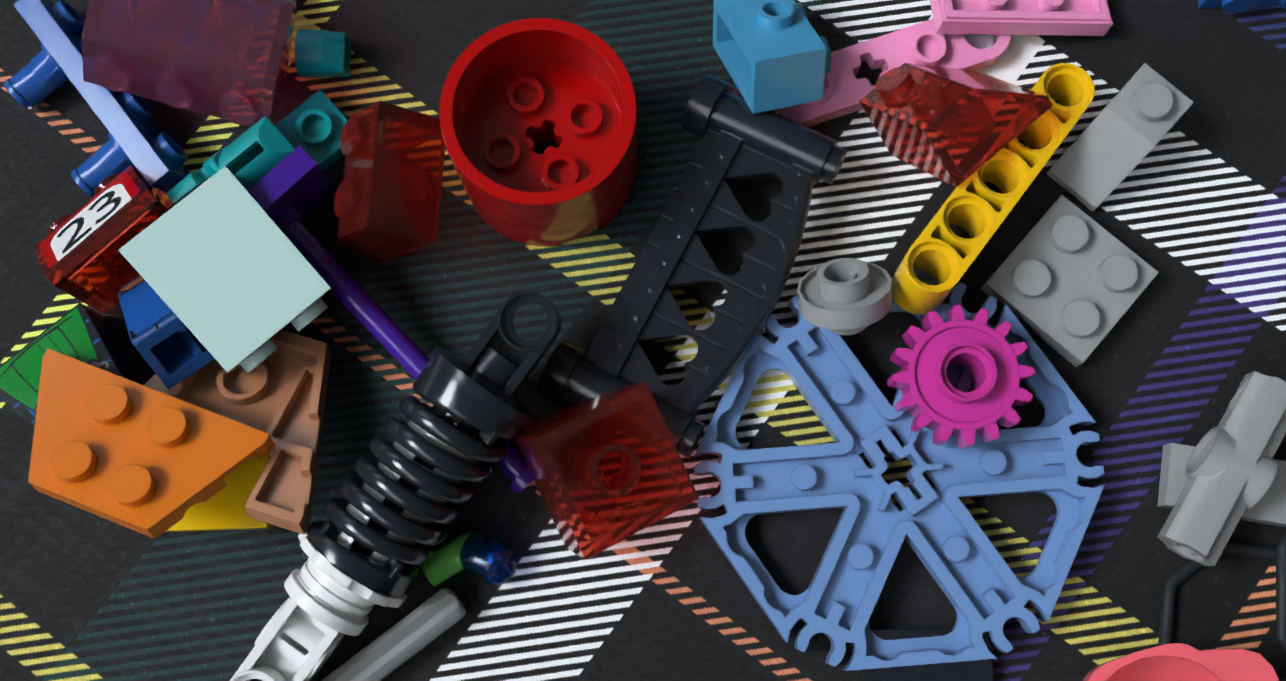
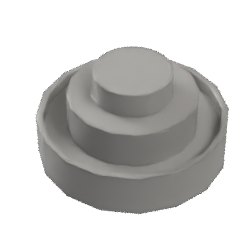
(845, 295)

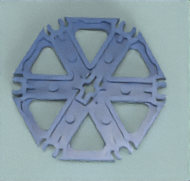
(871, 525)

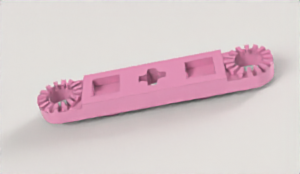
(908, 45)

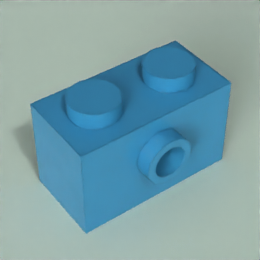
(770, 52)

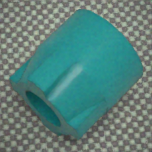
(322, 54)

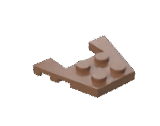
(280, 398)

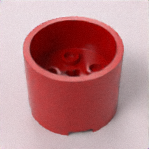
(517, 93)

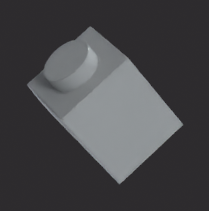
(1119, 137)

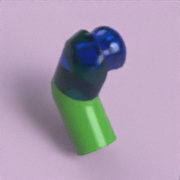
(474, 553)

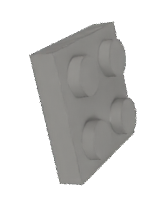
(1069, 281)

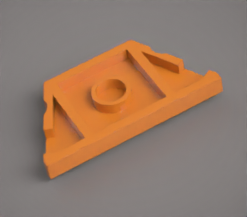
(130, 447)

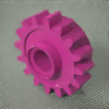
(985, 356)

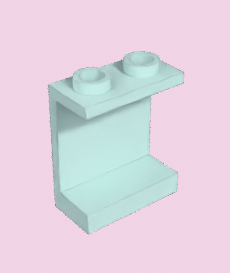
(227, 272)

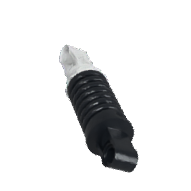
(403, 495)

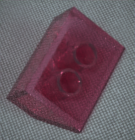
(192, 53)

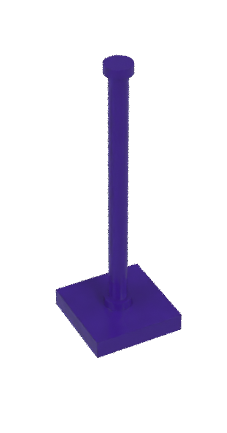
(291, 195)

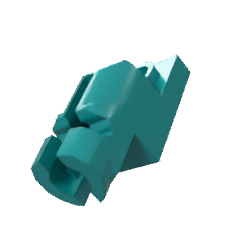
(312, 125)

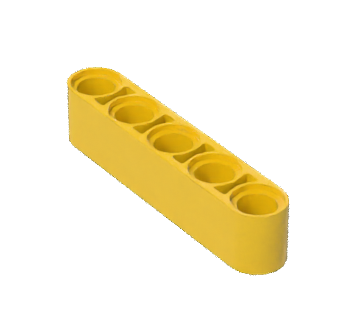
(981, 209)

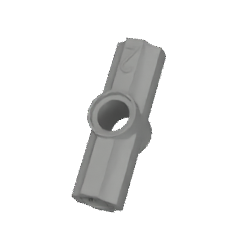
(1228, 470)

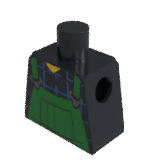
(77, 334)

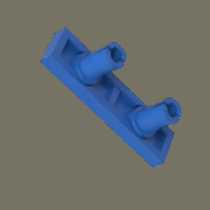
(125, 115)

